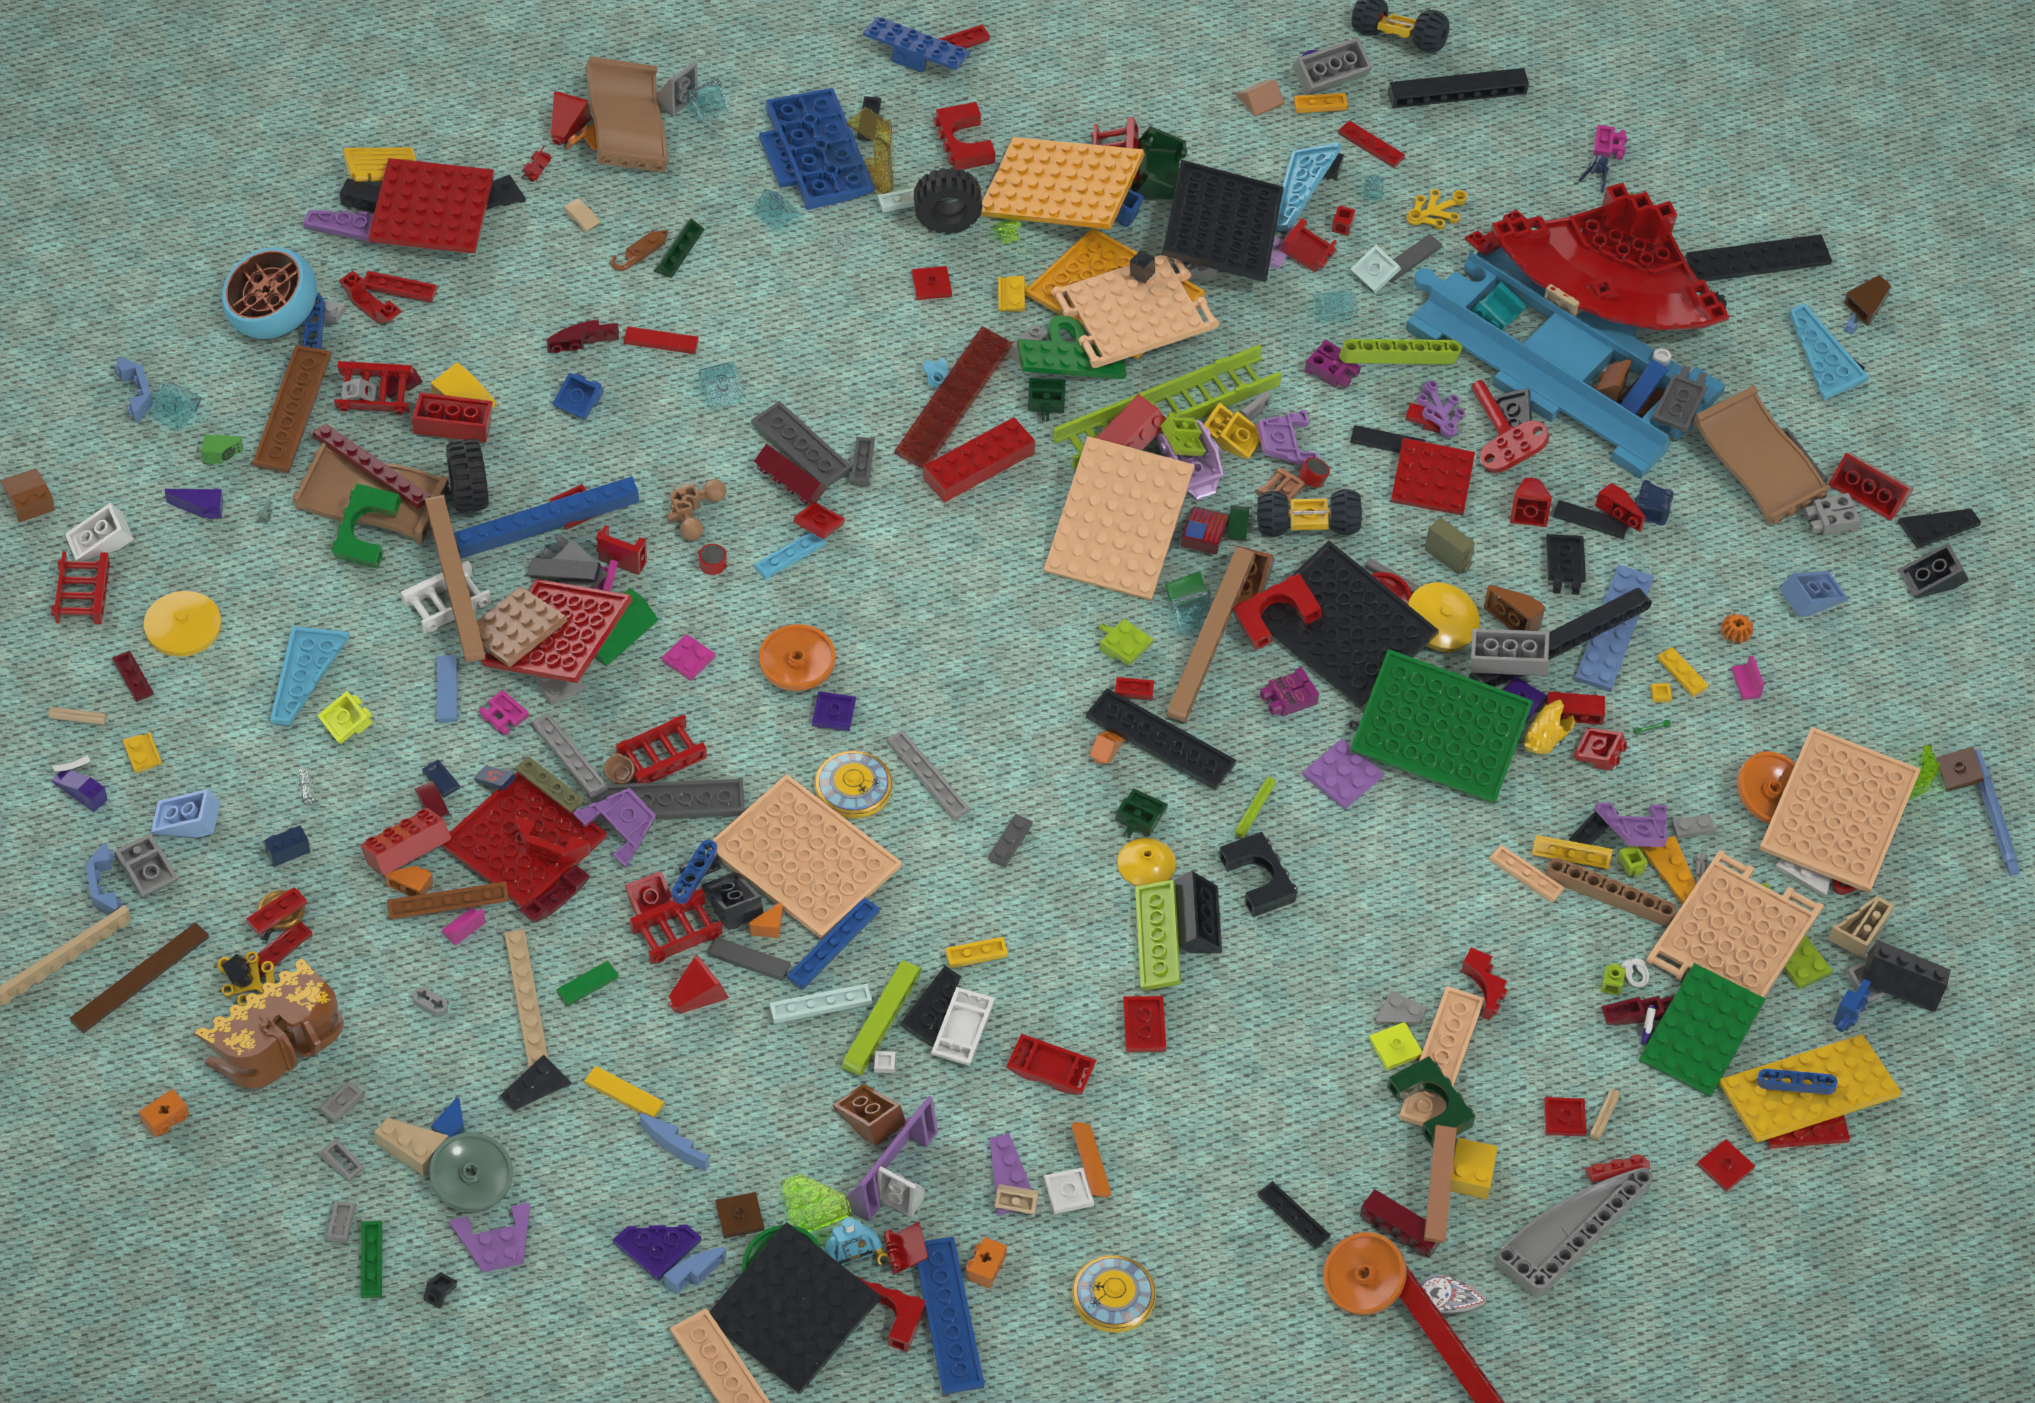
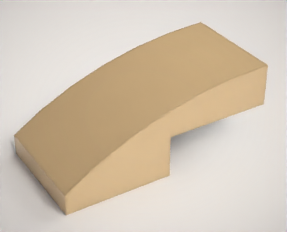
(582, 215)

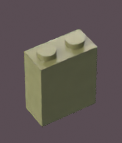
(1449, 546)

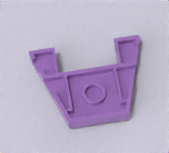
(1279, 439)
(627, 816)
(1635, 829)
(496, 1247)

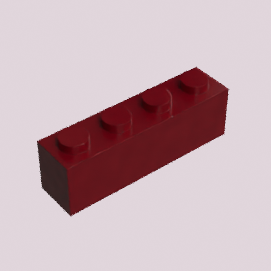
(789, 474)
(1397, 1221)

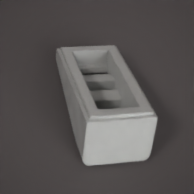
(327, 1157)

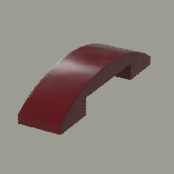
(557, 896)

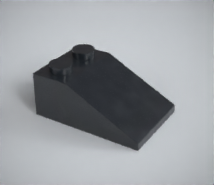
(1934, 573)
(733, 900)

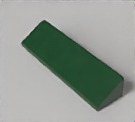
(679, 248)

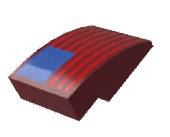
(1204, 530)

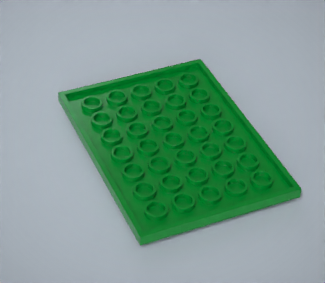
(1441, 726)

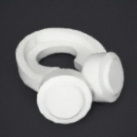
(1640, 965)

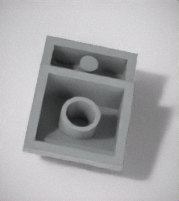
(145, 865)

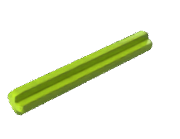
(1255, 807)

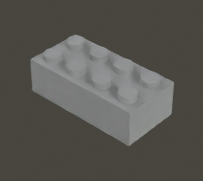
(1332, 66)
(1510, 652)

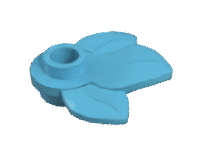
(936, 370)

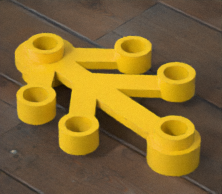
(1416, 216)
(256, 983)

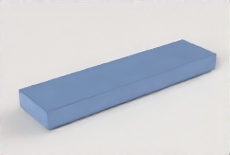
(447, 688)

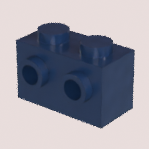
(287, 845)

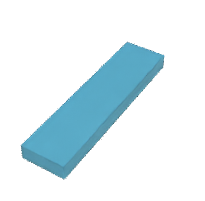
(789, 554)

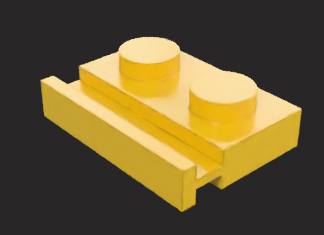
(1011, 293)
(142, 752)

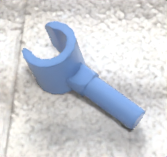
(1851, 326)

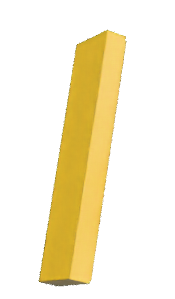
(1572, 851)
(623, 1092)

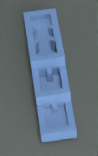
(668, 1137)

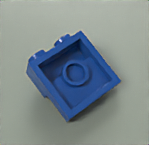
(578, 395)

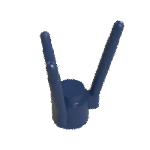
(1598, 166)

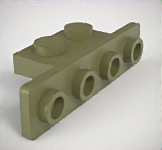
(549, 784)

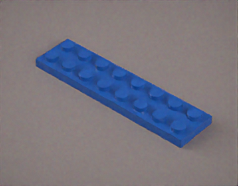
(949, 1318)

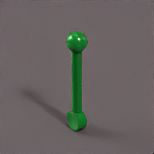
(1666, 723)

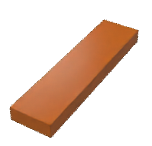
(1091, 1159)

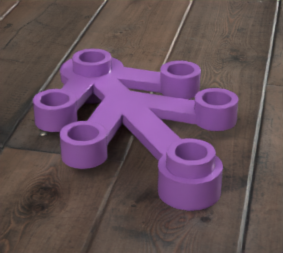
(1447, 428)

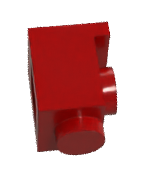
(1343, 220)

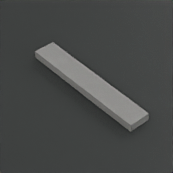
(569, 755)
(928, 775)

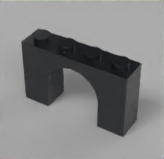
(1258, 851)

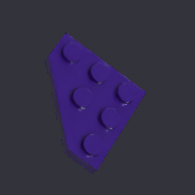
(657, 1247)

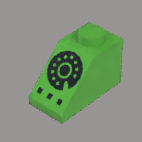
(220, 448)

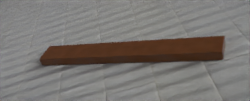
(139, 977)

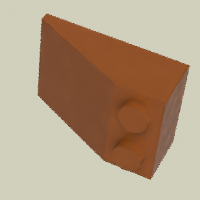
(28, 495)
(1258, 575)
(1514, 609)
(871, 1113)

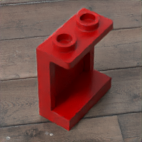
(1307, 247)
(629, 556)

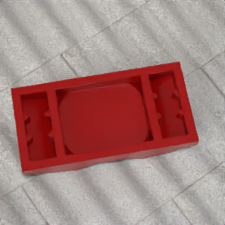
(1051, 1065)

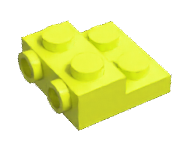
(346, 717)

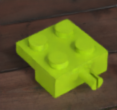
(1183, 435)
(1124, 642)

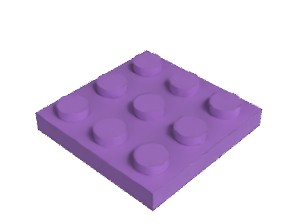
(1343, 774)

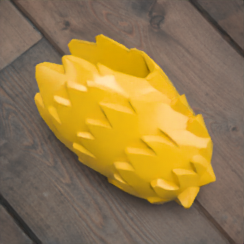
(1547, 729)

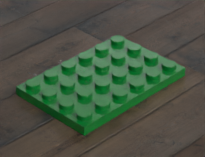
(1702, 1029)

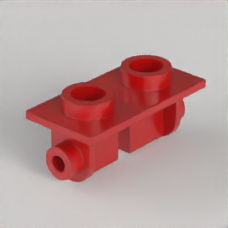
(539, 159)

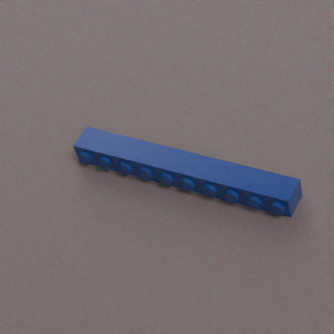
(546, 517)

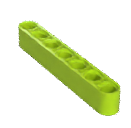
(1400, 351)
(881, 1018)

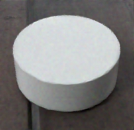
(1662, 356)

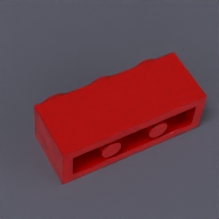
(1584, 708)

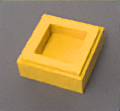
(1661, 692)

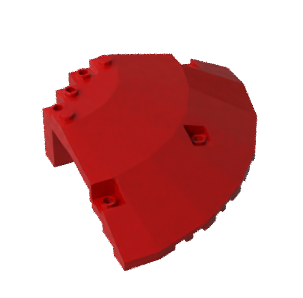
(1619, 250)

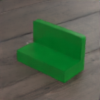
(1185, 586)

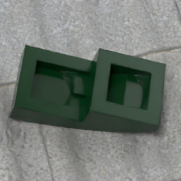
(1238, 523)

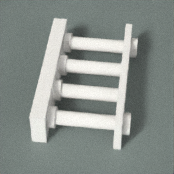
(430, 588)

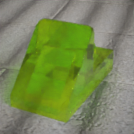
(1008, 231)

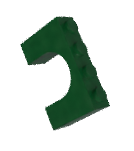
(1427, 1076)

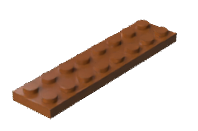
(292, 409)

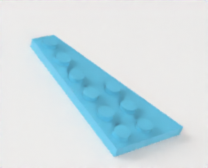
(1301, 179)
(1829, 361)
(305, 663)

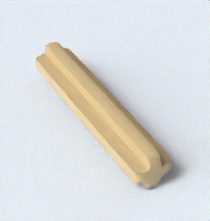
(77, 715)
(1604, 1114)

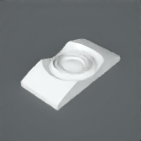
(963, 1026)

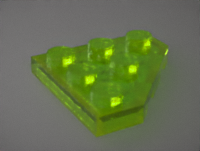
(813, 1203)

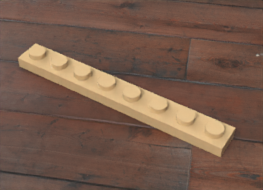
(64, 954)
(526, 995)

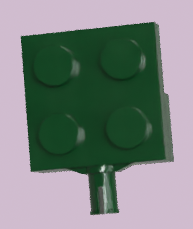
(1046, 396)
(1140, 813)

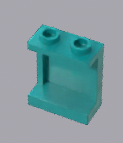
(1500, 307)

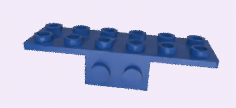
(913, 47)

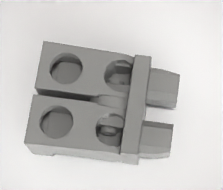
(1833, 515)

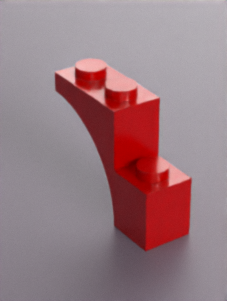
(1479, 968)

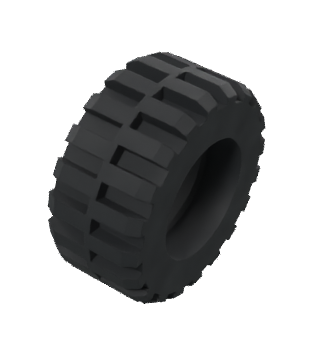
(953, 215)
(467, 475)

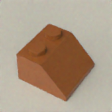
(1613, 380)

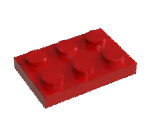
(1144, 1024)

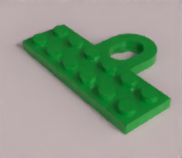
(1064, 357)

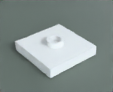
(1068, 1190)

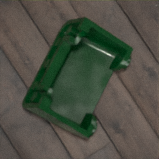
(1160, 164)

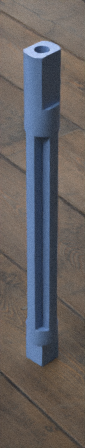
(1997, 819)

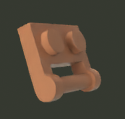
(1289, 486)

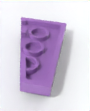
(342, 224)
(1007, 1166)

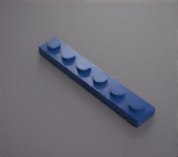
(833, 943)

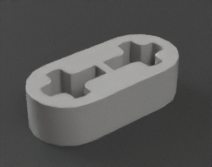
(429, 1003)

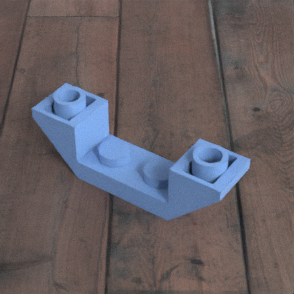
(132, 371)
(101, 862)

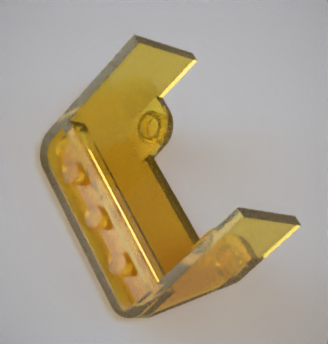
(880, 132)

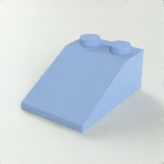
(187, 815)

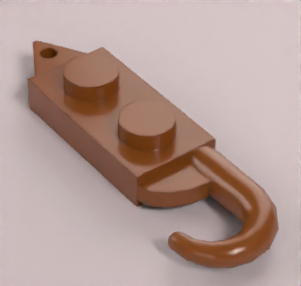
(641, 249)

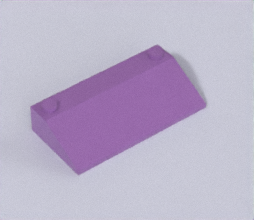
(919, 1127)

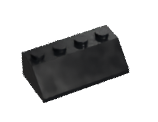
(1198, 914)
(1906, 976)

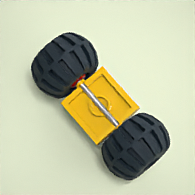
(1427, 31)
(1309, 513)

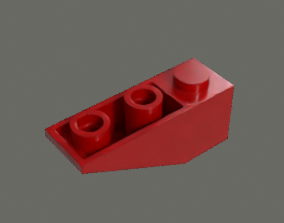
(1620, 506)

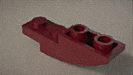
(575, 336)

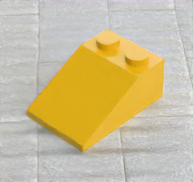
(1473, 1168)

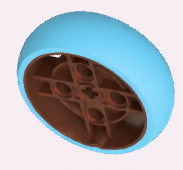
(269, 293)

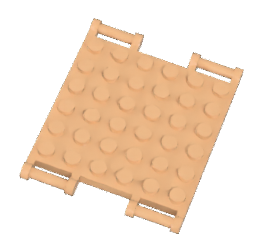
(1131, 315)
(1735, 928)

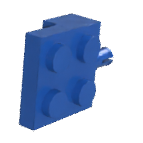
(1851, 1006)

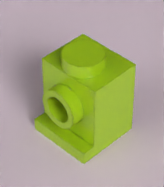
(1632, 861)
(1613, 979)

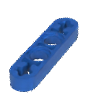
(315, 327)
(692, 870)
(1797, 1084)

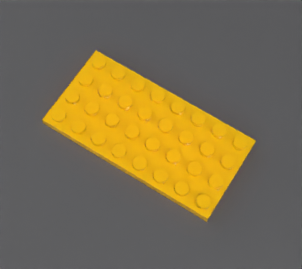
(1770, 1113)

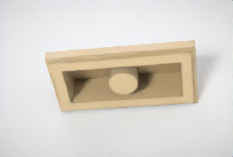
(1016, 1199)

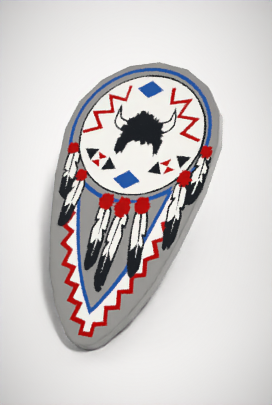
(1452, 1294)

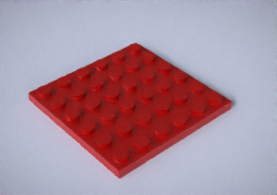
(431, 205)
(572, 647)
(494, 851)

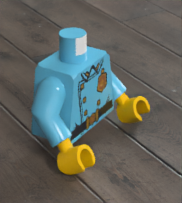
(853, 1242)

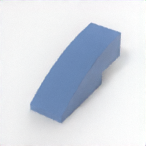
(694, 1269)

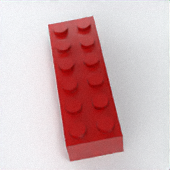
(979, 459)

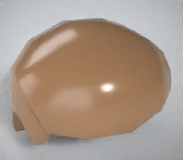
(619, 769)

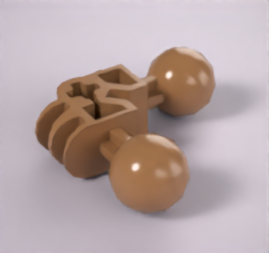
(688, 499)

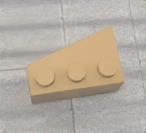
(1863, 927)
(409, 1143)

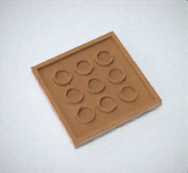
(517, 626)

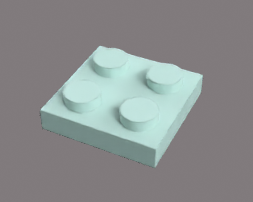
(1375, 268)

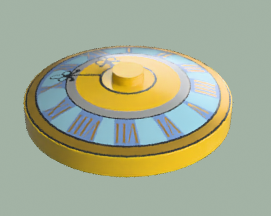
(854, 784)
(1113, 1293)

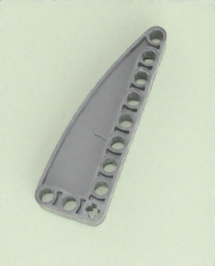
(1555, 1232)

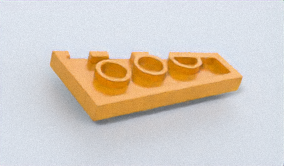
(1671, 867)

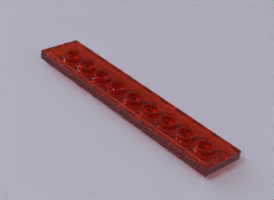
(953, 398)

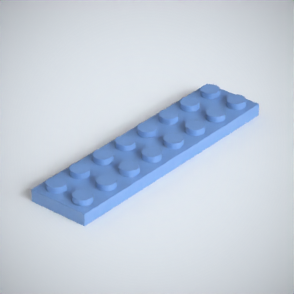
(1607, 650)

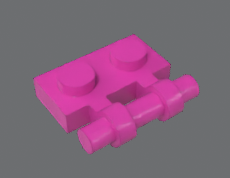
(1604, 142)
(506, 707)

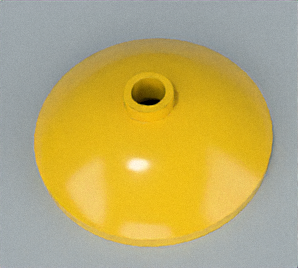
(1144, 870)

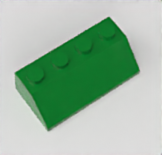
(631, 626)

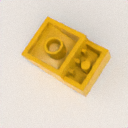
(460, 383)
(1232, 431)

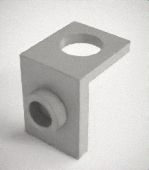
(356, 389)

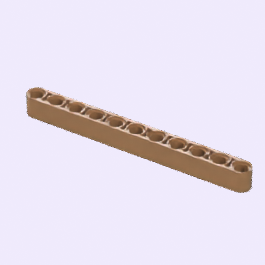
(454, 579)
(1211, 634)

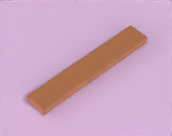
(1440, 1184)

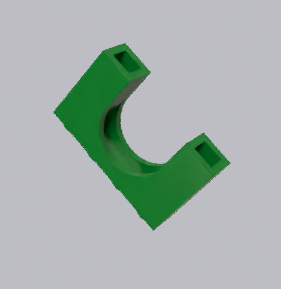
(363, 501)

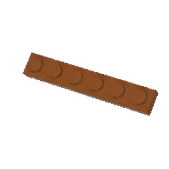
(448, 900)

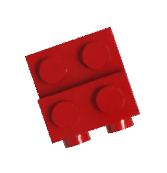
(1601, 748)

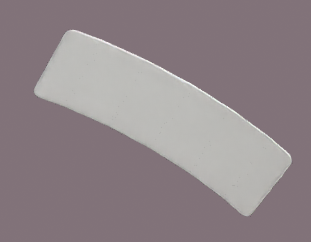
(80, 762)

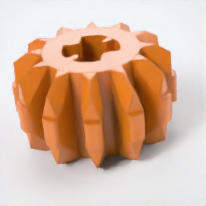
(1737, 628)

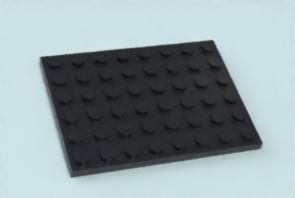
(1223, 221)
(1356, 624)

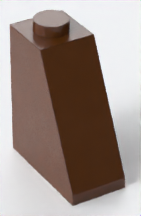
(1868, 298)

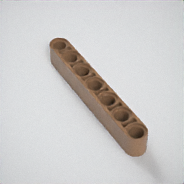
(1620, 895)

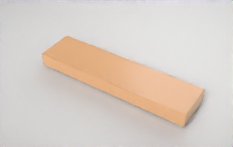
(1526, 873)

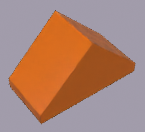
(768, 923)

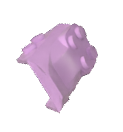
(1207, 467)

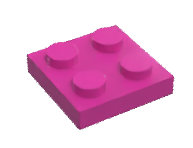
(688, 657)

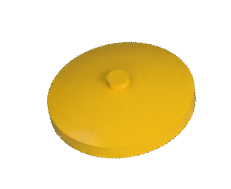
(1449, 612)
(182, 623)

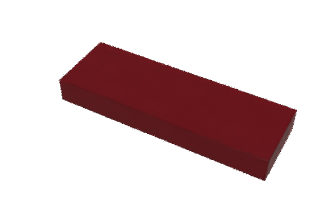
(132, 676)

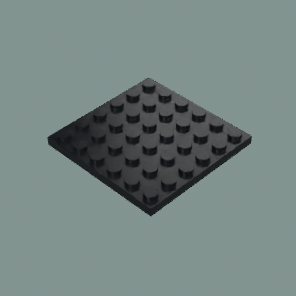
(793, 1307)

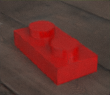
(1134, 688)

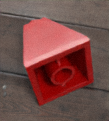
(568, 116)
(1531, 503)
(696, 988)

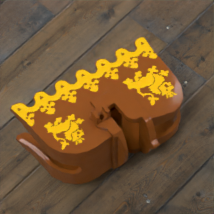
(268, 1032)

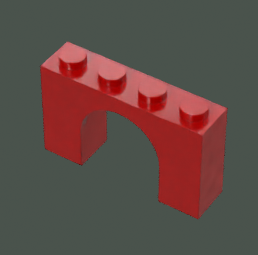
(962, 154)
(1291, 591)
(908, 1314)

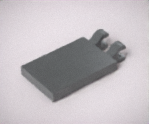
(1681, 400)
(574, 552)

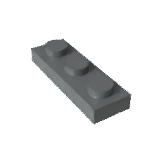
(862, 461)
(1010, 840)

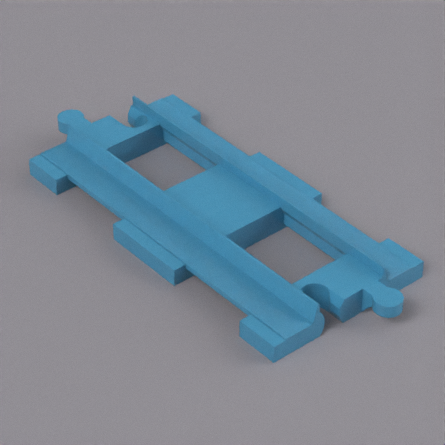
(1555, 360)

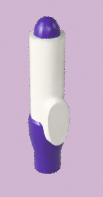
(1646, 1033)

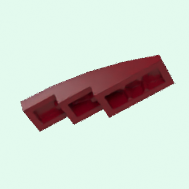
(1634, 1010)

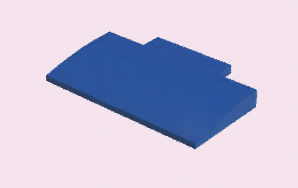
(814, 149)

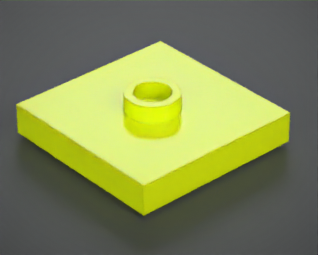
(1395, 1046)

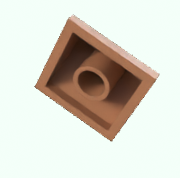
(1261, 97)

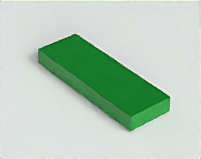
(587, 983)

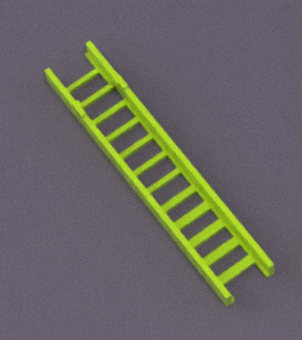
(1174, 387)

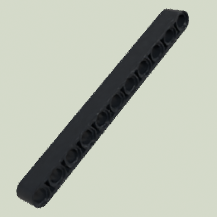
(1583, 629)

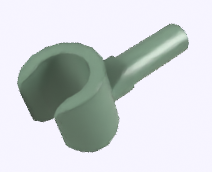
(264, 515)

